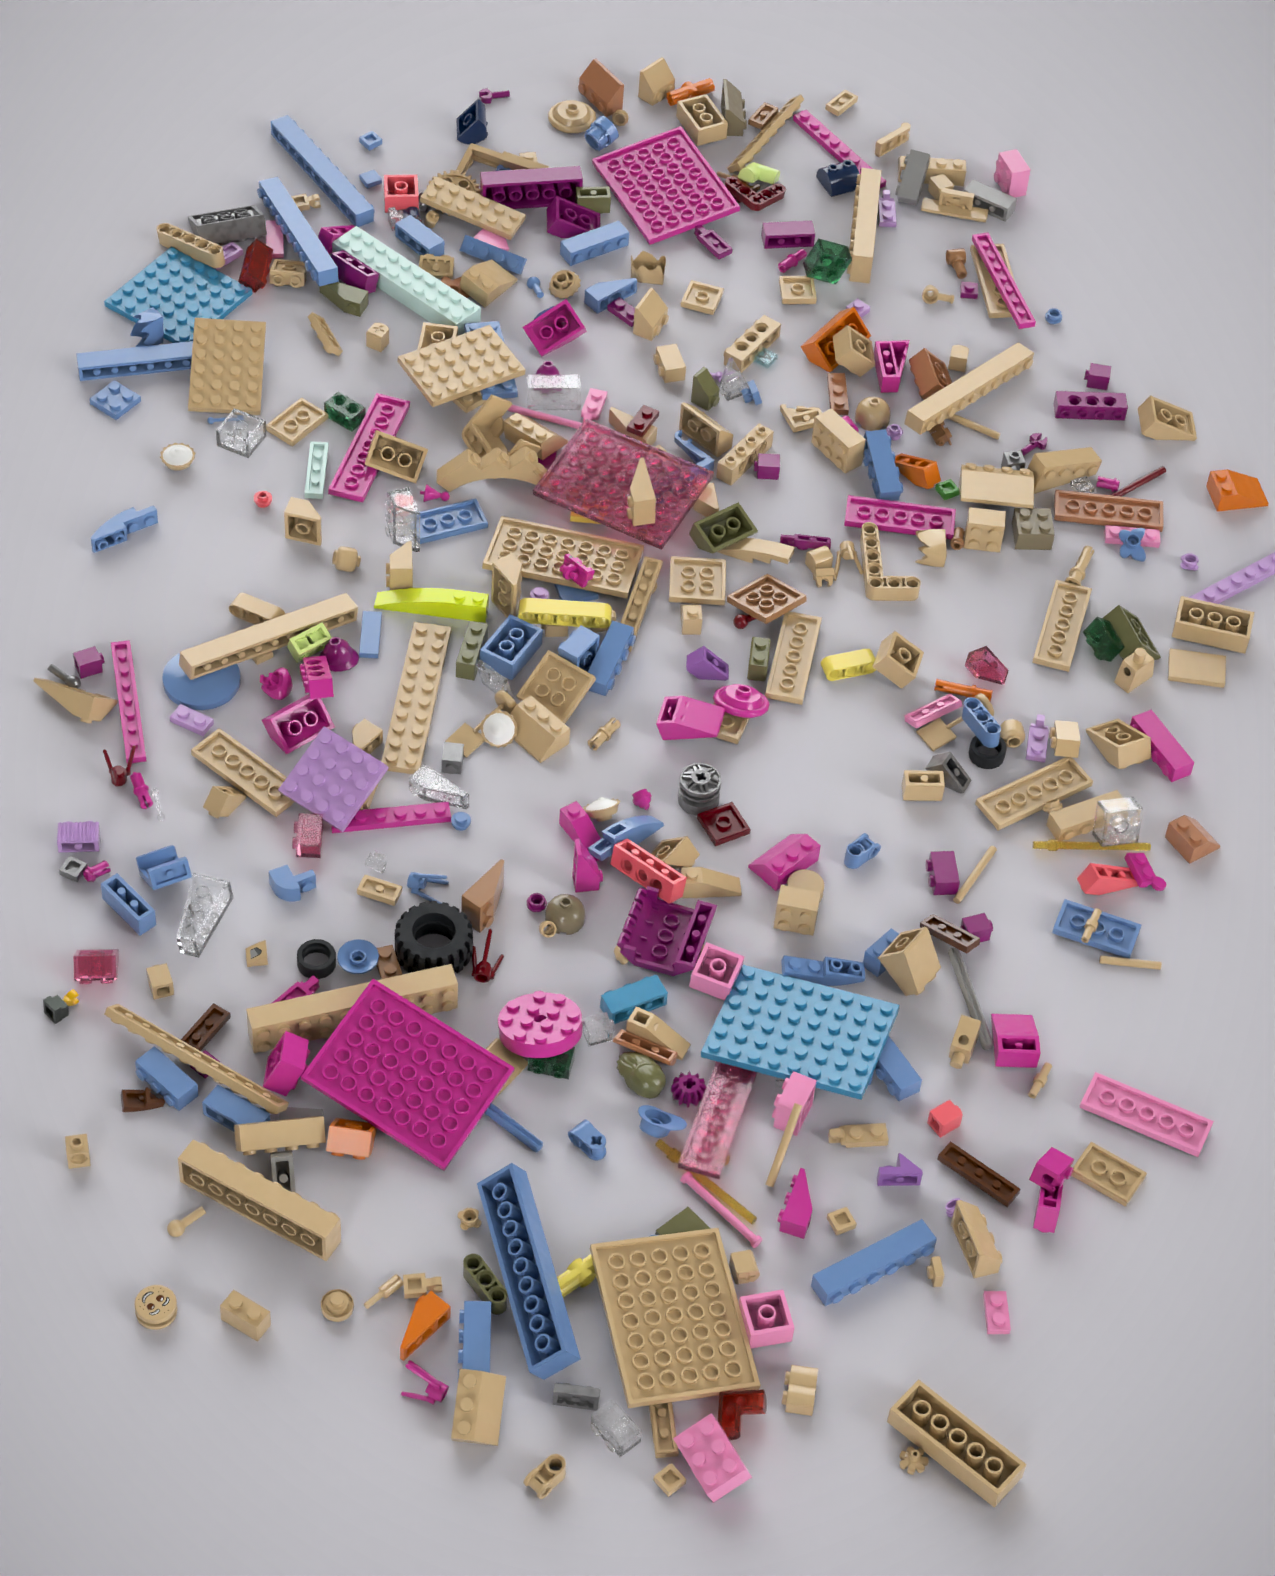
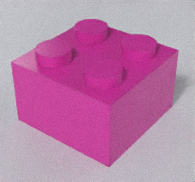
(286, 1063)

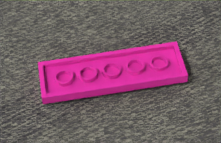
(898, 516)

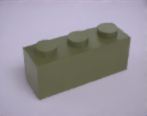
(469, 653)

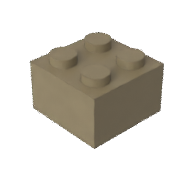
(1033, 528)

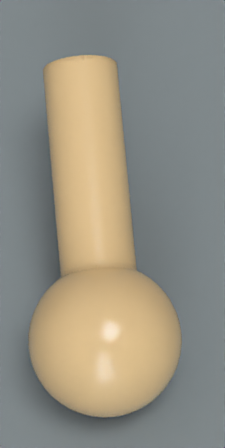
(177, 1227)

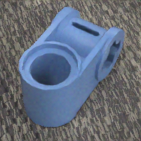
(860, 851)
(588, 1140)

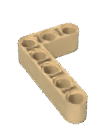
(879, 586)

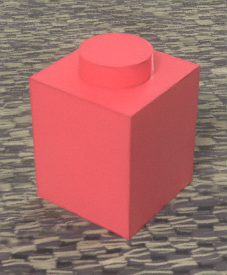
(945, 1118)

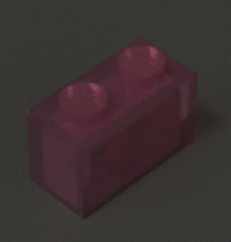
(309, 835)

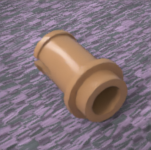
(957, 541)

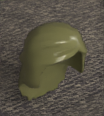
(641, 1074)

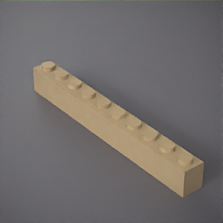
(969, 388)
(265, 636)

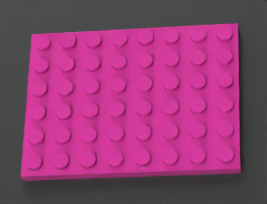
(665, 185)
(408, 1074)

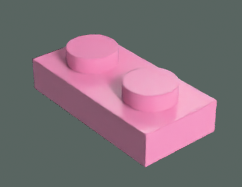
(996, 1312)

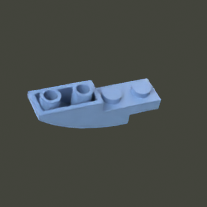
(124, 523)
(633, 828)
(826, 972)

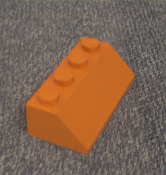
(820, 347)

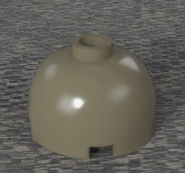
(566, 913)

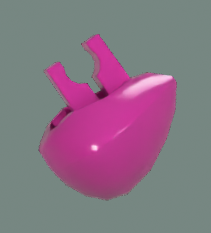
(277, 684)

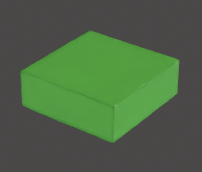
(947, 489)

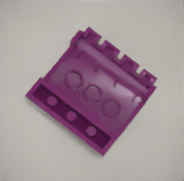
(664, 934)

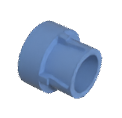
(601, 133)

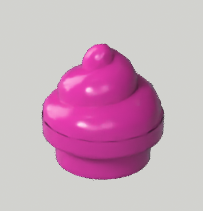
(642, 799)

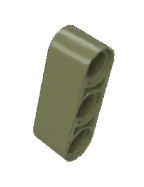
(483, 1274)

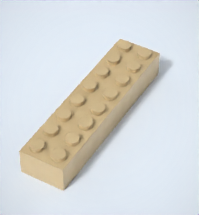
(864, 225)
(260, 1199)

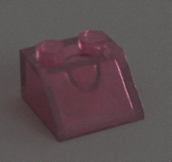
(96, 965)

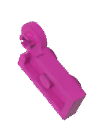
(1143, 871)

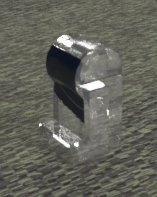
(397, 215)

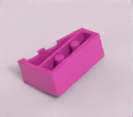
(890, 363)

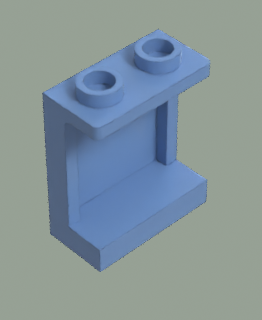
(163, 867)

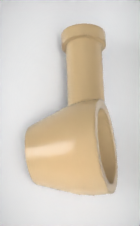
(933, 297)

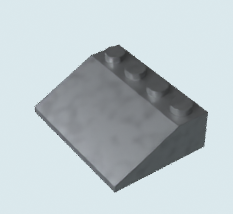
(229, 225)

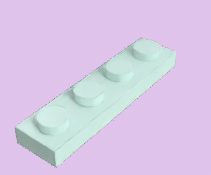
(316, 470)

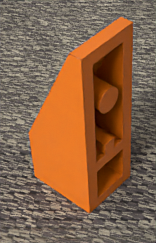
(918, 470)
(427, 1317)

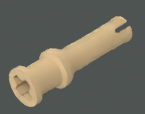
(1077, 572)

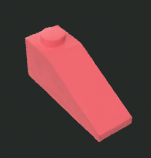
(1104, 879)

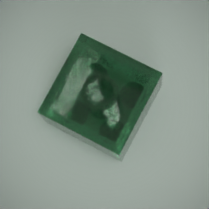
(827, 261)

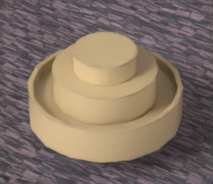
(337, 1305)

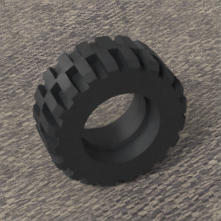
(433, 919)

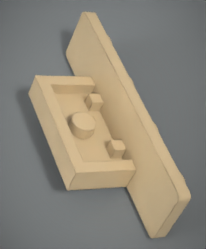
(955, 204)

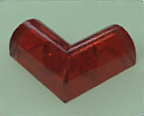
(738, 1403)

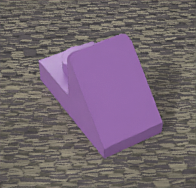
(903, 1174)

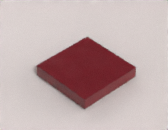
(723, 823)

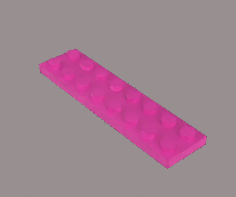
(353, 477)

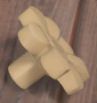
(913, 1460)

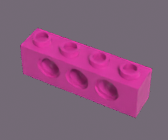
(316, 677)

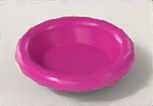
(741, 701)

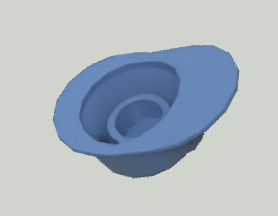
(659, 1123)

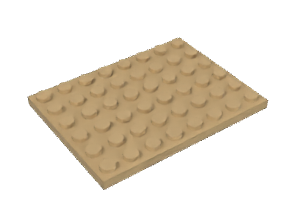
(673, 1317)

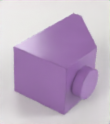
(707, 665)

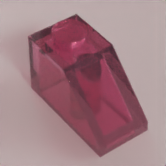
(986, 666)

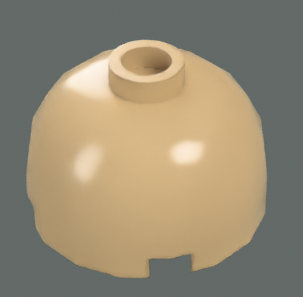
(872, 413)

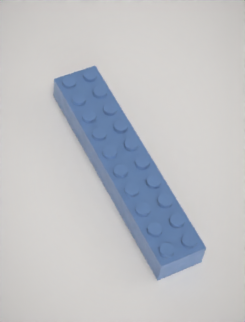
(528, 1272)

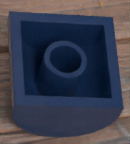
(472, 124)
(838, 178)

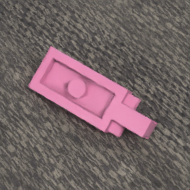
(593, 404)

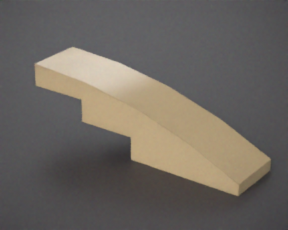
(759, 549)

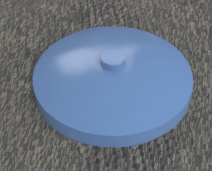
(202, 692)

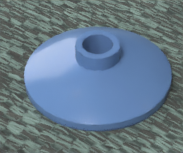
(357, 950)

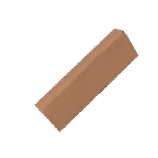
(646, 1047)

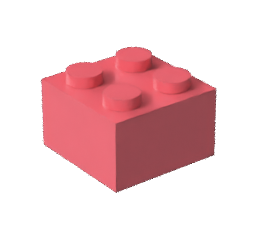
(401, 191)

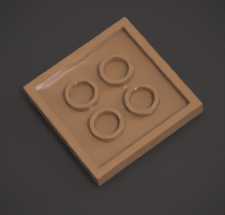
(766, 598)

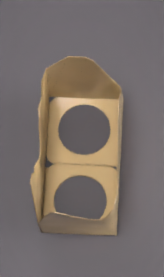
(648, 268)
(934, 547)

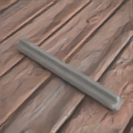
(970, 997)

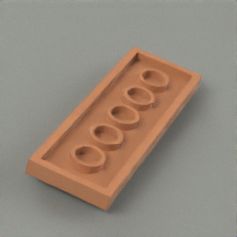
(1107, 510)

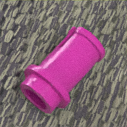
(1107, 483)
(96, 871)

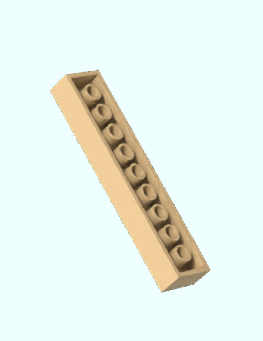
(321, 1013)

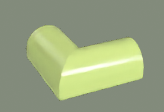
(759, 172)

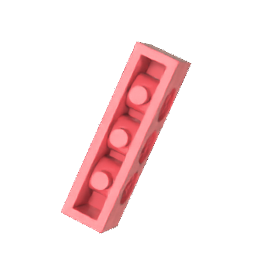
(648, 870)

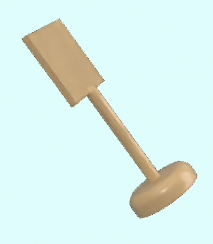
(938, 733)
(471, 737)

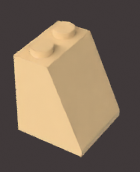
(911, 960)

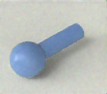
(534, 283)

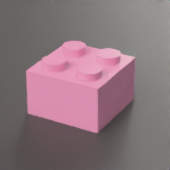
(1012, 173)
(716, 971)
(797, 1090)
(766, 1318)

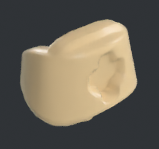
(431, 219)

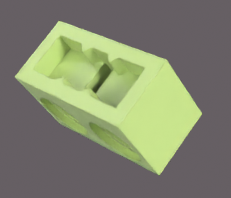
(308, 642)

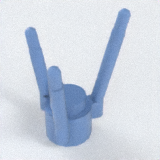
(418, 881)

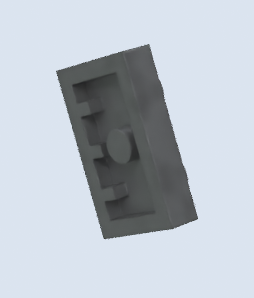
(576, 1396)

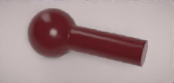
(741, 621)

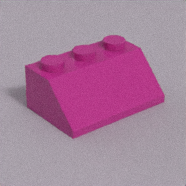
(298, 723)
(786, 857)

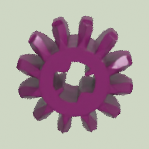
(688, 1089)

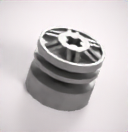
(699, 788)

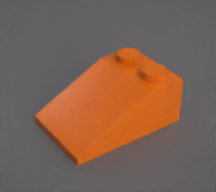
(1234, 491)

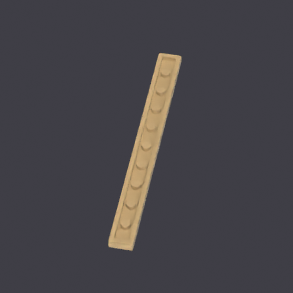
(202, 1062)

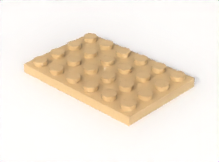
(461, 365)
(227, 366)

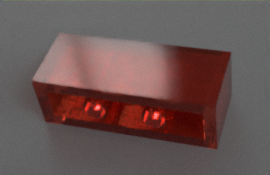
(256, 265)

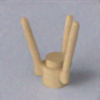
(847, 552)

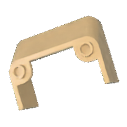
(487, 425)

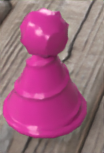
(430, 494)

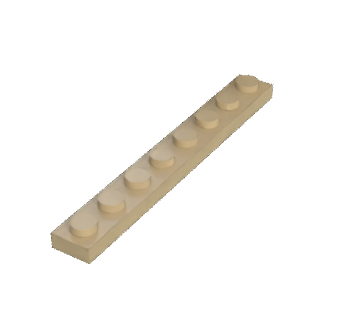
(763, 136)

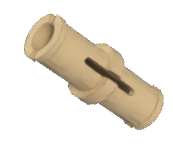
(604, 733)

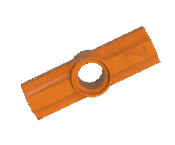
(690, 90)

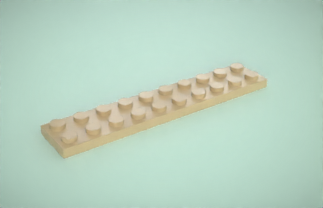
(416, 697)

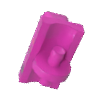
(574, 569)

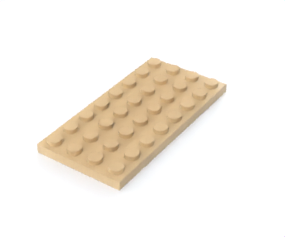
(543, 550)

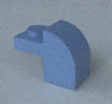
(288, 886)

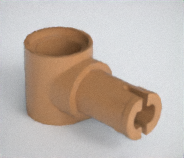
(957, 259)

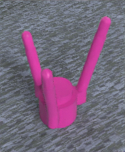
(435, 1388)

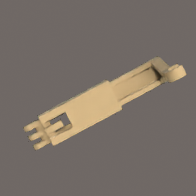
(494, 158)

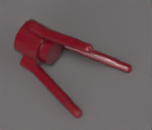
(118, 773)
(483, 971)

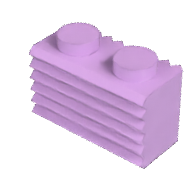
(78, 836)

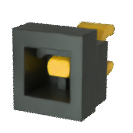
(57, 1008)

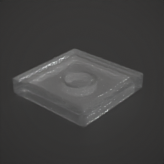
(492, 679)

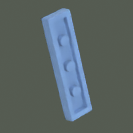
(489, 252)

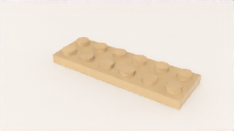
(472, 208)
(993, 300)
(1062, 625)
(793, 657)
(243, 770)
(1030, 792)

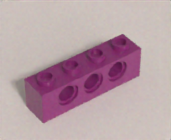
(1090, 405)

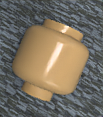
(346, 559)
(1012, 733)

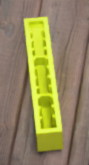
(436, 602)

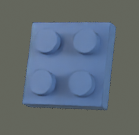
(115, 400)

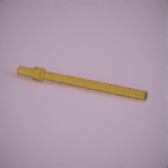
(1054, 845)
(674, 1156)

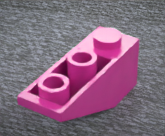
(798, 1209)

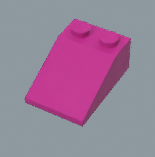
(554, 328)

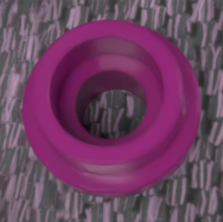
(536, 898)

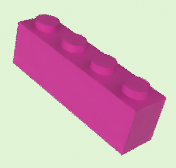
(1164, 747)

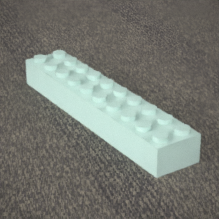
(409, 282)

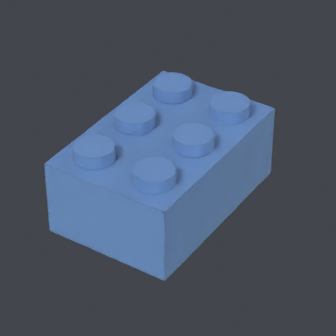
(511, 646)

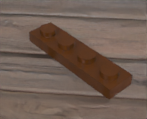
(978, 1174)

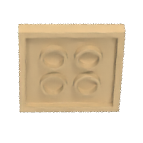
(697, 580)
(557, 685)

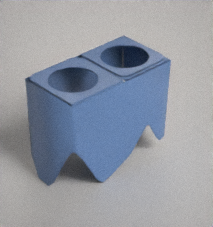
(149, 328)

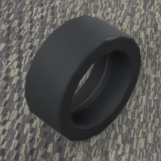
(984, 761)
(316, 946)

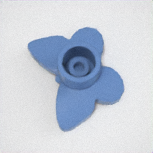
(1132, 543)

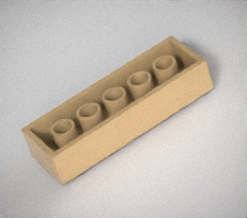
(956, 1443)

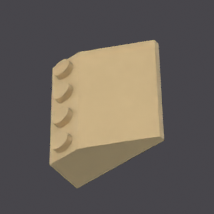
(996, 485)

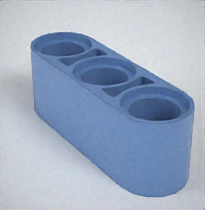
(981, 722)

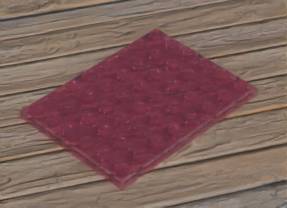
(596, 477)

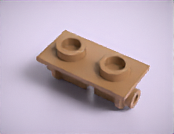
(941, 435)

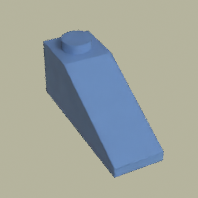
(604, 293)

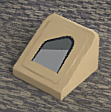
(257, 954)

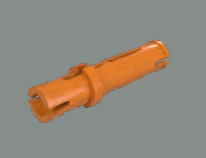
(960, 689)

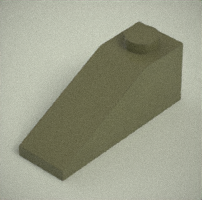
(346, 297)

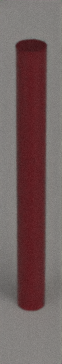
(1140, 482)

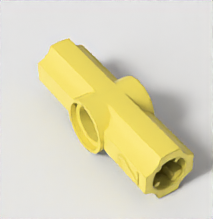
(578, 1274)

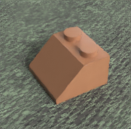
(1190, 838)

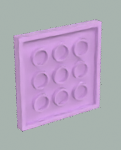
(333, 778)

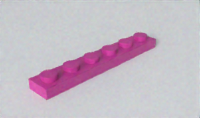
(398, 817)

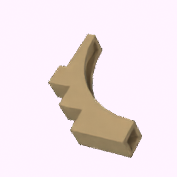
(495, 464)

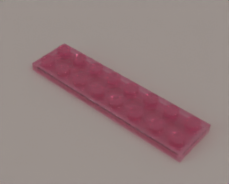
(717, 1120)

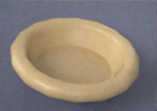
(571, 116)

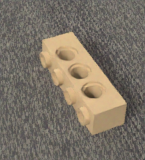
(753, 340)
(742, 455)

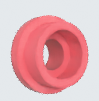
(262, 499)

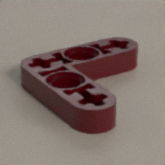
(754, 200)

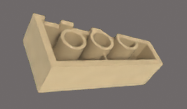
(1062, 466)

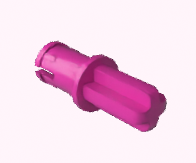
(792, 260)
(141, 790)

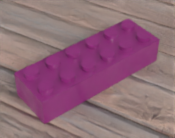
(531, 186)

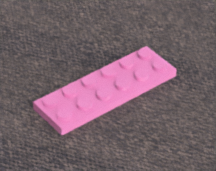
(1146, 1114)

